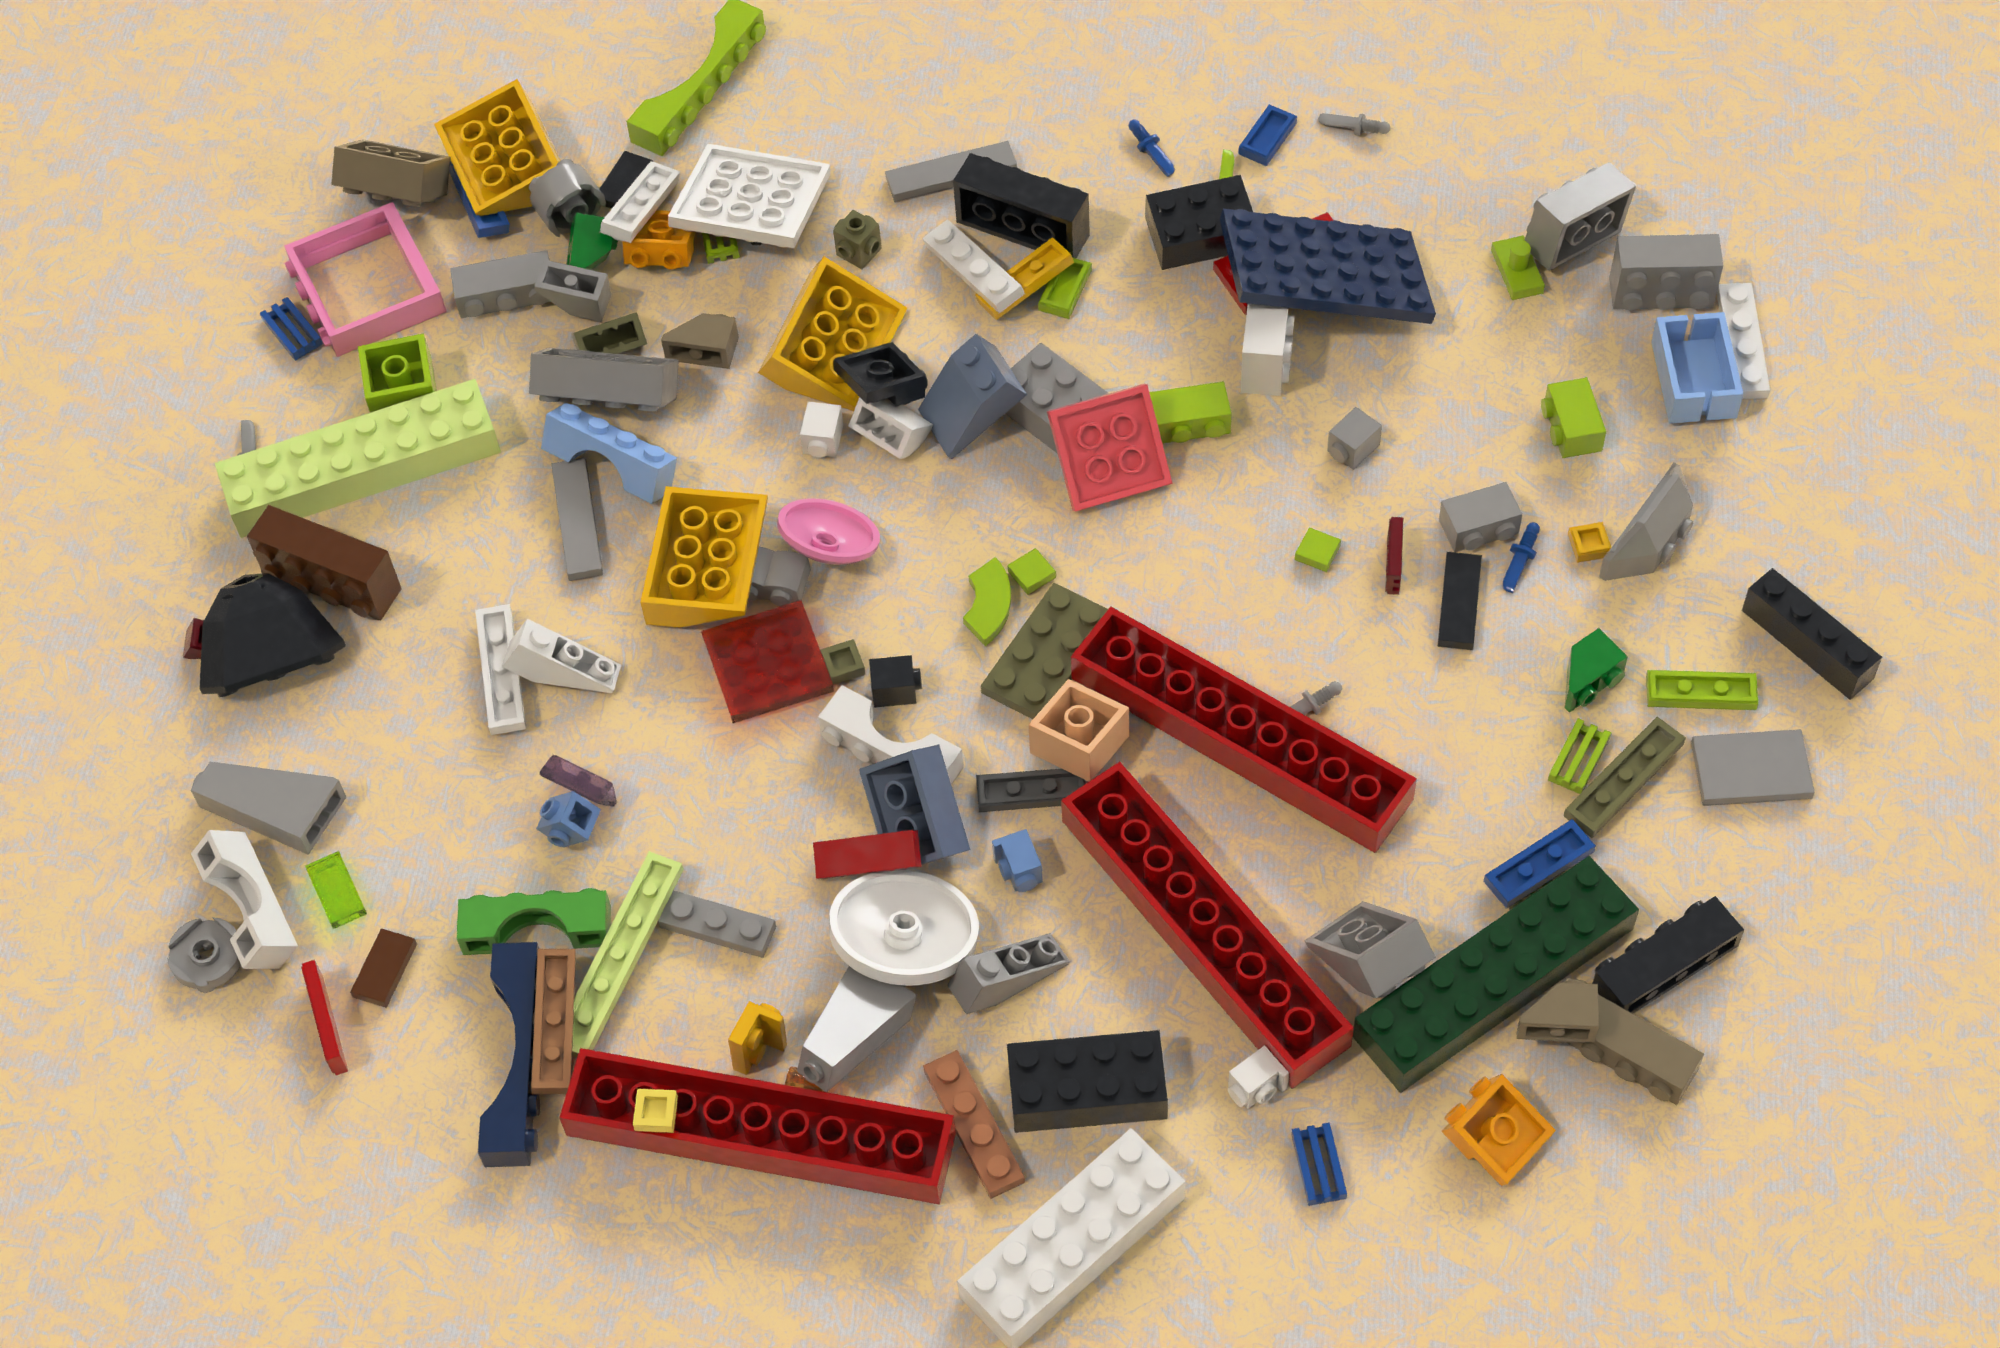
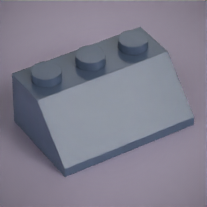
(916, 794)

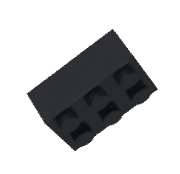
(1187, 220)

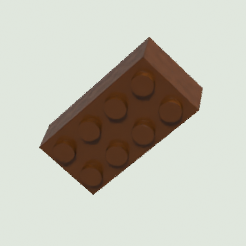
(325, 562)

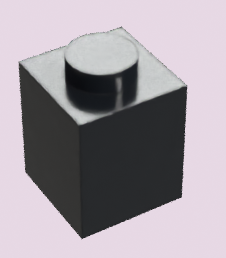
(894, 681)

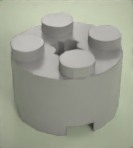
(563, 193)

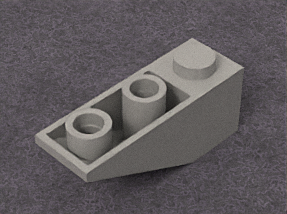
(1003, 972)

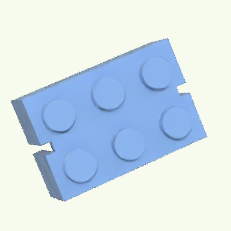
(1697, 373)

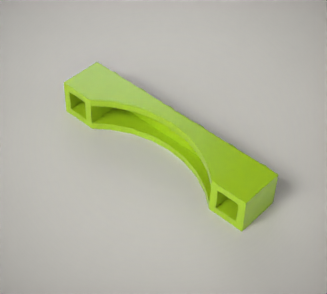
(664, 117)

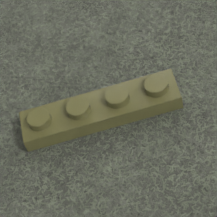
(1624, 776)

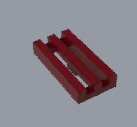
(1394, 555)

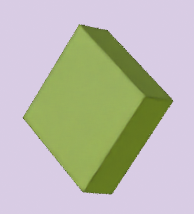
(1317, 549)
(1031, 571)

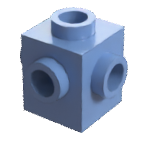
(567, 819)

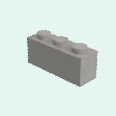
(498, 284)

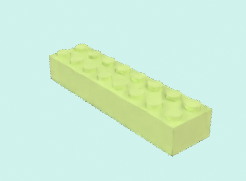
(360, 456)

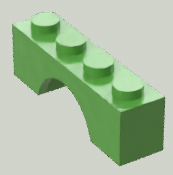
(490, 920)

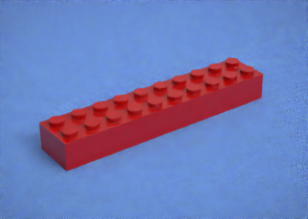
(1244, 729)
(1206, 923)
(764, 1126)

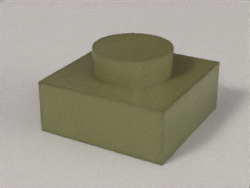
(843, 661)

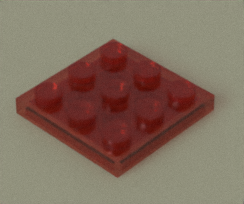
(767, 661)

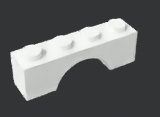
(849, 723)
(231, 864)

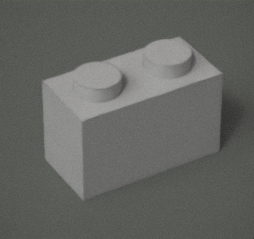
(1480, 517)

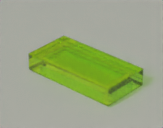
(335, 889)

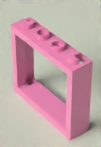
(349, 236)

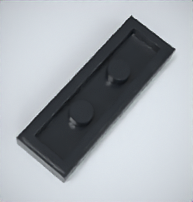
(1459, 601)

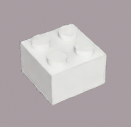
(1266, 349)

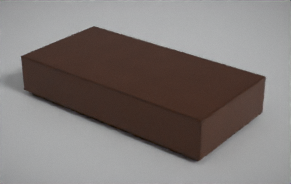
(383, 968)

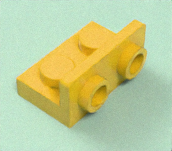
(754, 1029)

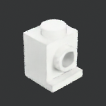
(1257, 1079)

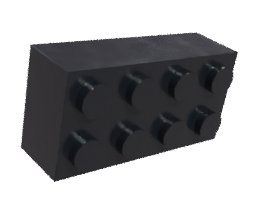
(1020, 205)
(1087, 1081)

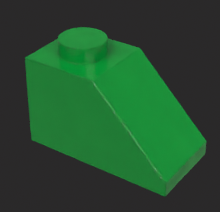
(586, 244)

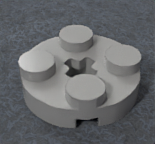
(185, 955)

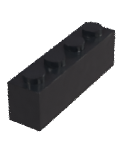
(1811, 633)
(1668, 956)

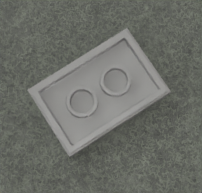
(1752, 767)

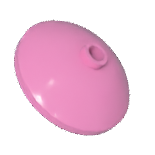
(828, 531)

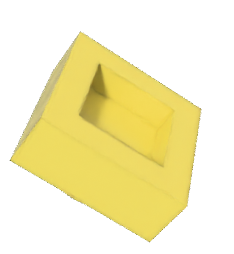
(655, 1110)

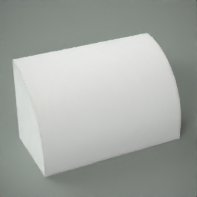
(890, 426)

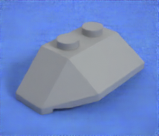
(1652, 531)

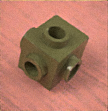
(857, 239)

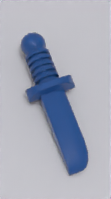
(1149, 144)
(1522, 552)

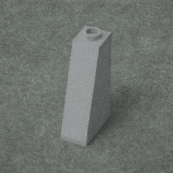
(271, 802)
(853, 1026)

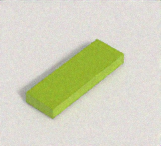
(1701, 690)

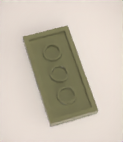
(1041, 652)

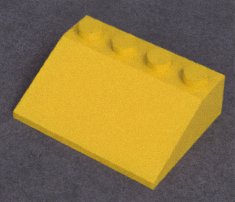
(498, 149)
(827, 321)
(702, 556)

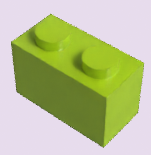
(1573, 418)

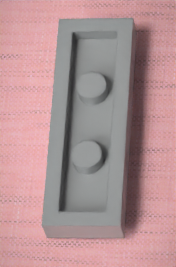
(717, 924)

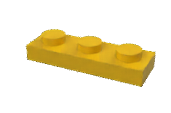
(1034, 272)

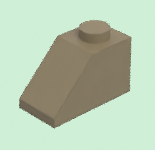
(703, 341)
(1563, 1014)

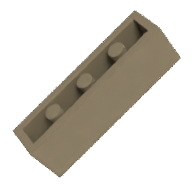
(1641, 1052)

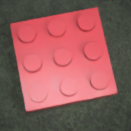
(1109, 447)

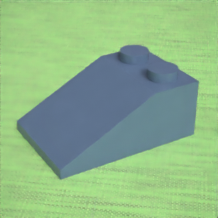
(970, 395)

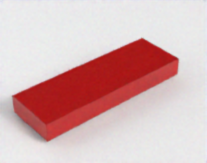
(867, 854)
(324, 1017)

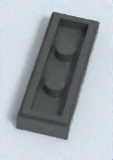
(1025, 789)

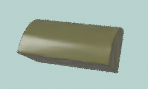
(612, 336)

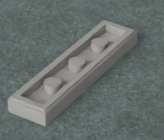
(940, 172)
(577, 519)

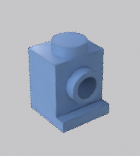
(1018, 860)

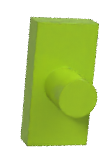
(1517, 267)

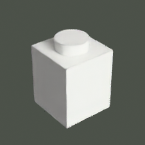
(821, 429)

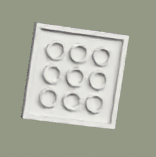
(749, 196)

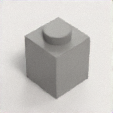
(1354, 438)

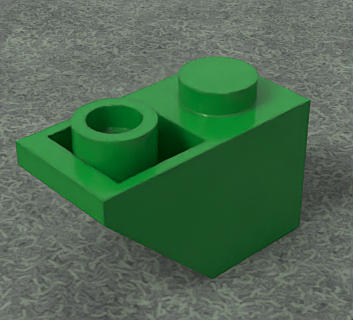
(1591, 668)

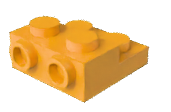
(660, 244)
(1497, 1128)

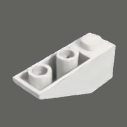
(558, 661)

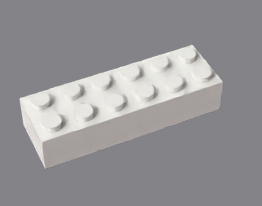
(1071, 1239)

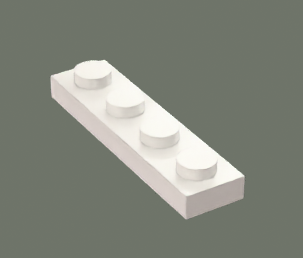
(640, 202)
(973, 266)
(1742, 321)
(501, 686)

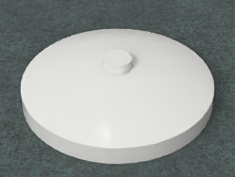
(903, 927)

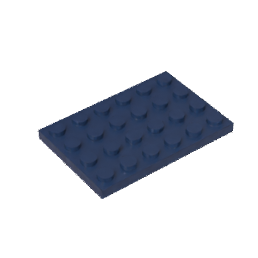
(1326, 266)

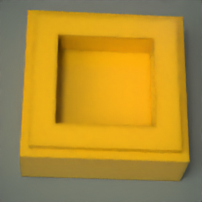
(1589, 541)

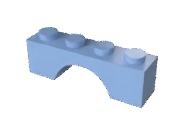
(642, 466)

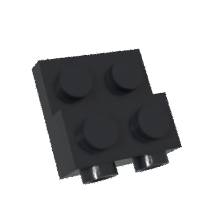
(882, 374)

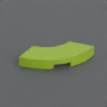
(991, 601)

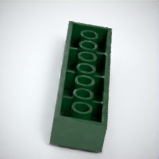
(1494, 973)

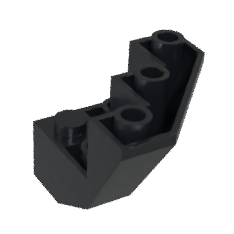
(261, 633)

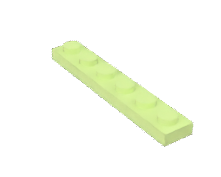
(622, 948)

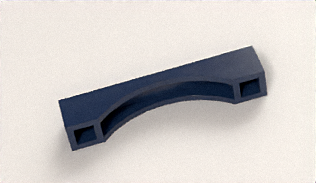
(507, 1124)

